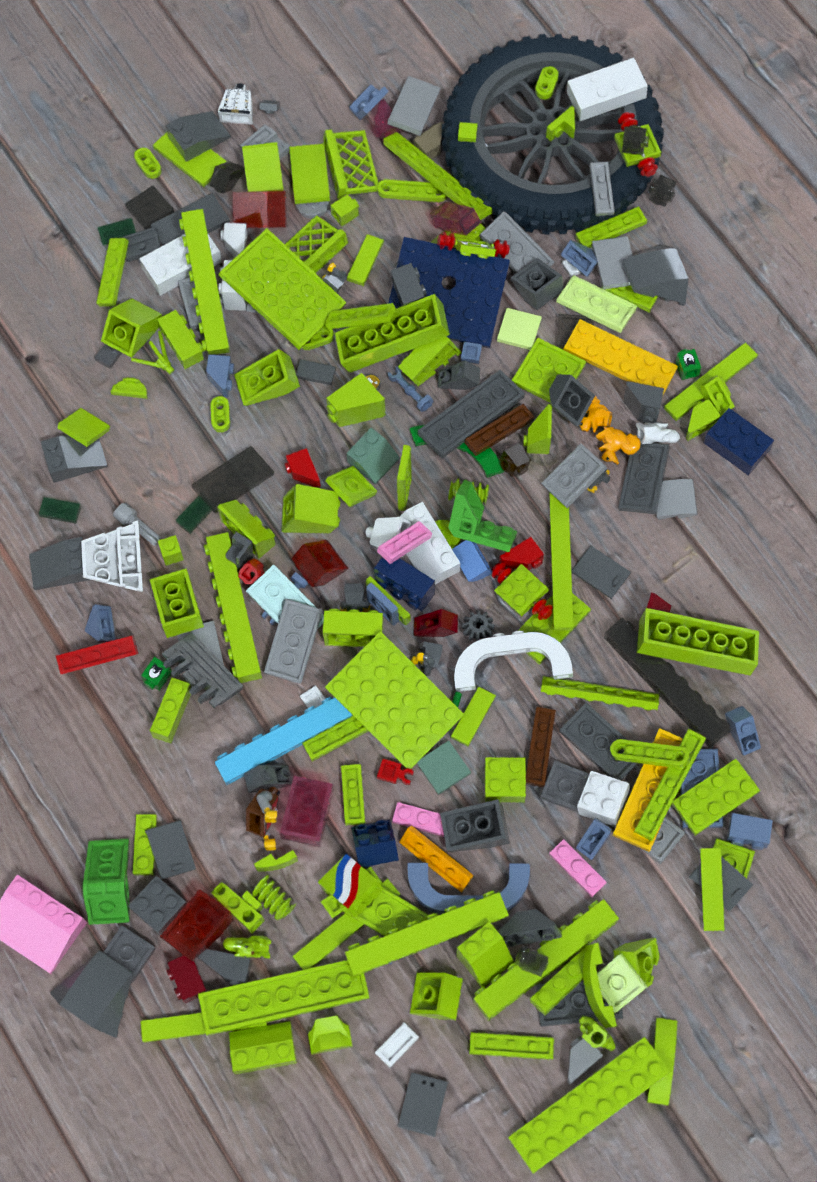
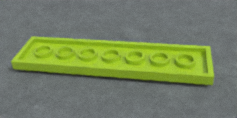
(281, 997)
(589, 1105)

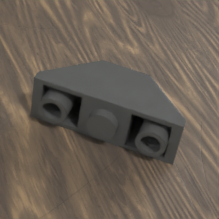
(528, 928)

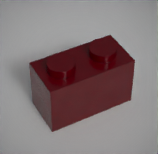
(187, 979)

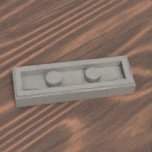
(601, 188)

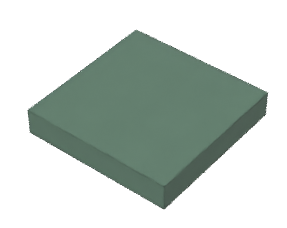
(443, 767)

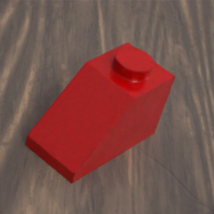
(302, 468)
(525, 553)

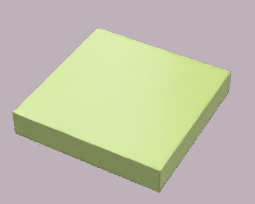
(519, 329)
(620, 983)

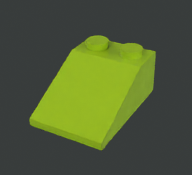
(267, 378)

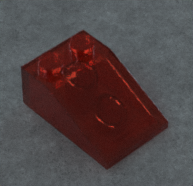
(260, 209)
(197, 925)

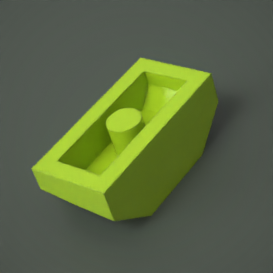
(718, 393)
(329, 1035)

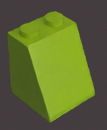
(262, 167)
(130, 326)
(355, 403)
(310, 510)
(485, 954)

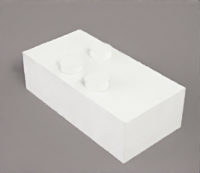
(607, 89)

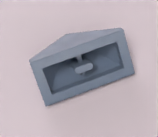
(580, 257)
(101, 624)
(594, 839)

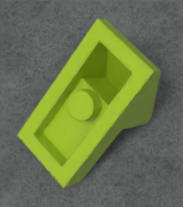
(564, 122)

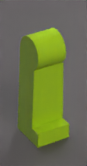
(238, 907)

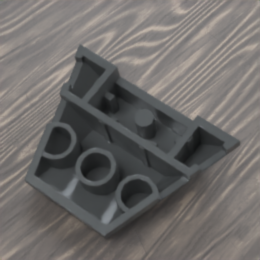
(658, 274)
(96, 993)

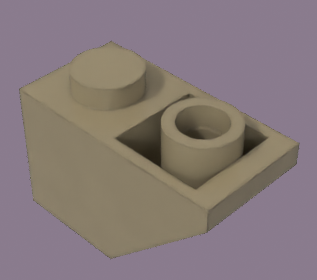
(430, 141)

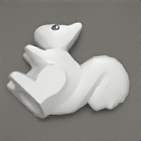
(656, 432)

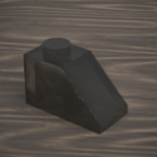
(226, 176)

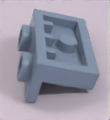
(367, 101)

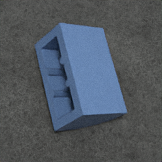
(472, 561)

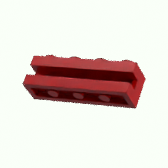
(97, 654)

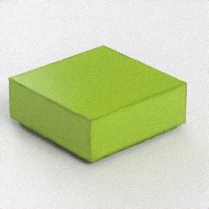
(467, 132)
(247, 897)

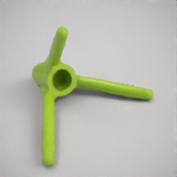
(163, 361)

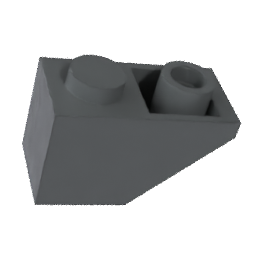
(459, 376)
(267, 776)

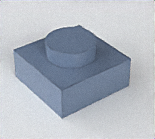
(471, 352)

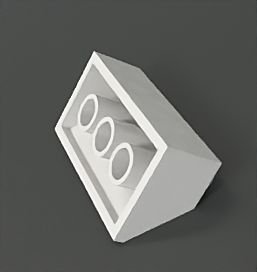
(435, 555)

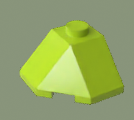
(641, 956)

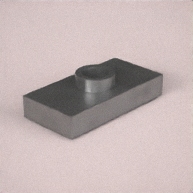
(107, 356)

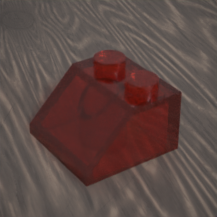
(319, 562)

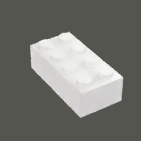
(169, 264)

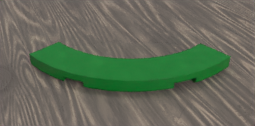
(487, 459)

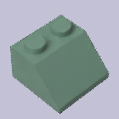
(372, 456)

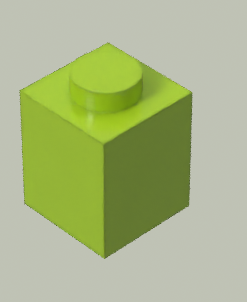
(345, 210)
(170, 550)

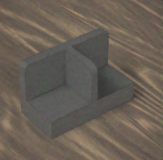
(240, 551)

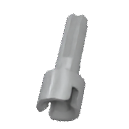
(126, 515)

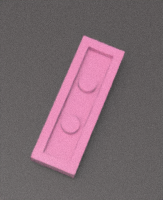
(404, 542)
(418, 818)
(577, 868)

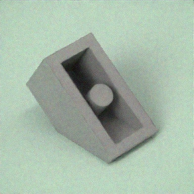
(581, 1058)

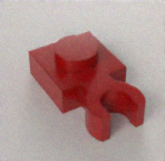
(391, 771)

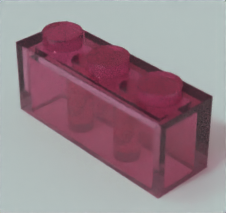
(455, 218)

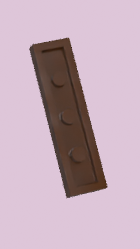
(499, 429)
(540, 747)

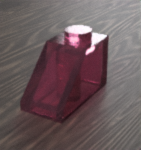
(381, 128)

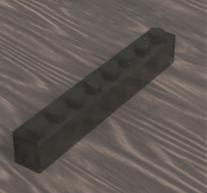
(669, 685)

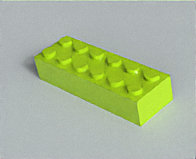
(408, 329)
(698, 641)

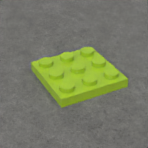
(542, 367)

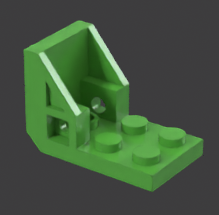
(467, 523)
(107, 882)

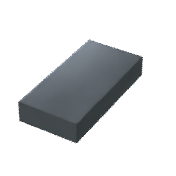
(315, 372)

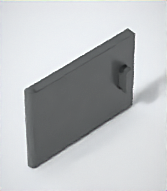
(600, 572)
(170, 849)
(731, 880)
(422, 1104)

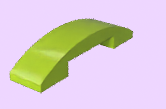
(592, 987)
(665, 1047)

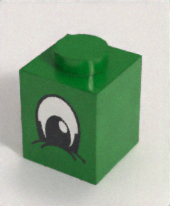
(688, 364)
(156, 674)

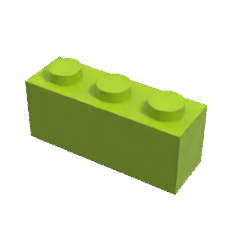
(181, 339)
(171, 710)

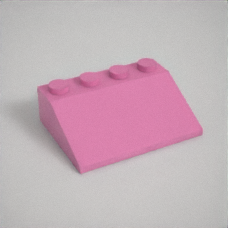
(37, 924)

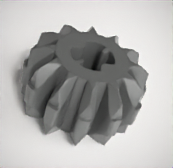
(484, 622)

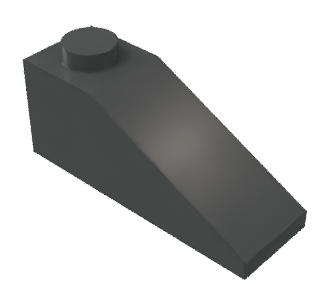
(230, 968)

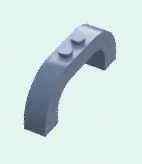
(437, 902)

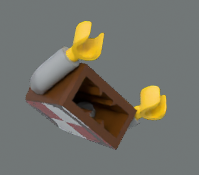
(262, 813)

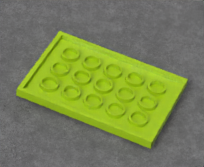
(282, 288)
(394, 700)

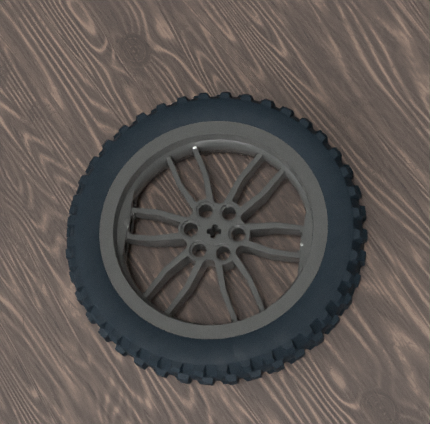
(526, 202)

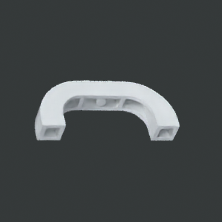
(510, 644)

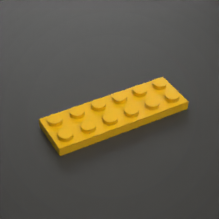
(619, 356)
(641, 795)

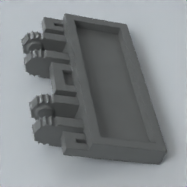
(202, 671)

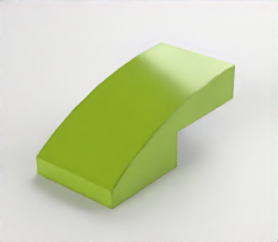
(270, 864)

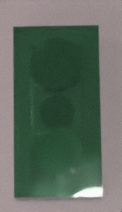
(116, 230)
(60, 510)
(193, 515)

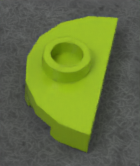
(130, 387)
(443, 526)

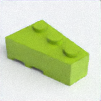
(426, 358)

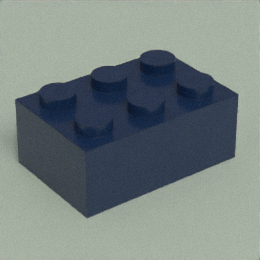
(738, 441)
(405, 583)

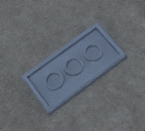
(704, 766)

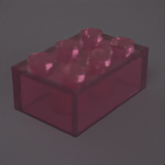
(307, 811)

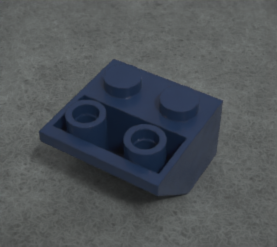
(375, 843)

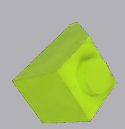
(702, 419)

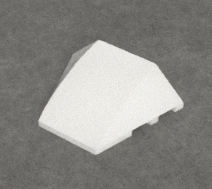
(114, 558)

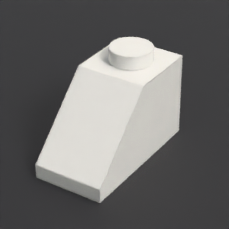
(234, 237)

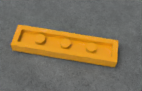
(436, 858)

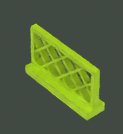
(337, 169)
(329, 247)

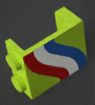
(351, 885)

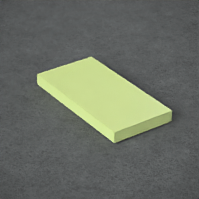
(597, 303)

